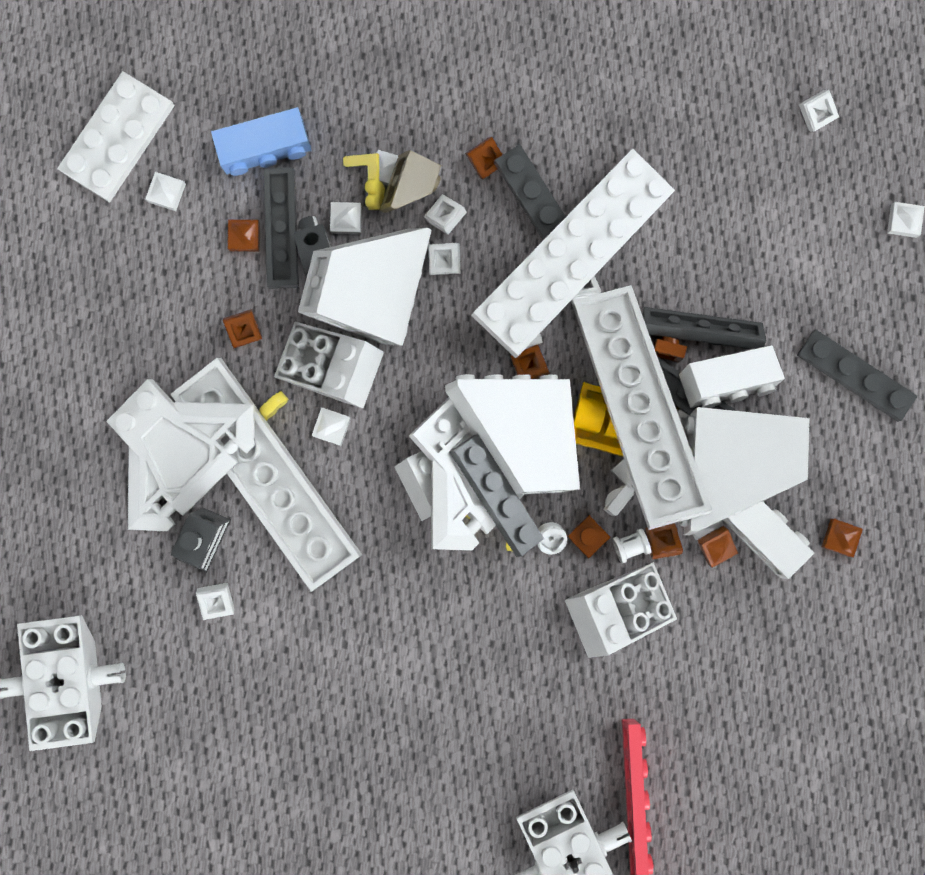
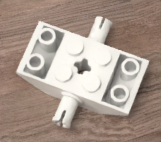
(57, 712)
(562, 830)

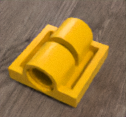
(593, 422)

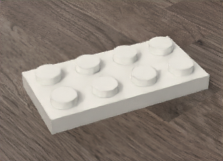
(116, 136)

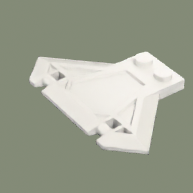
(176, 451)
(450, 491)

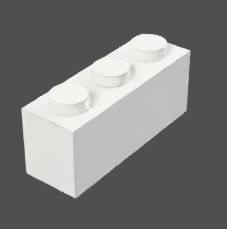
(731, 377)
(771, 539)

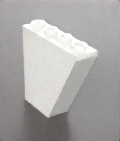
(367, 284)
(524, 427)
(744, 459)

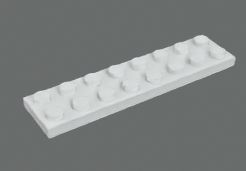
(572, 253)
(641, 408)
(277, 486)

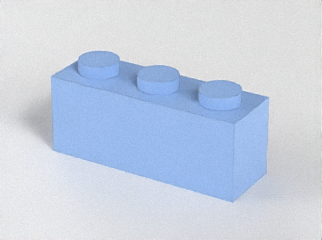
(261, 142)

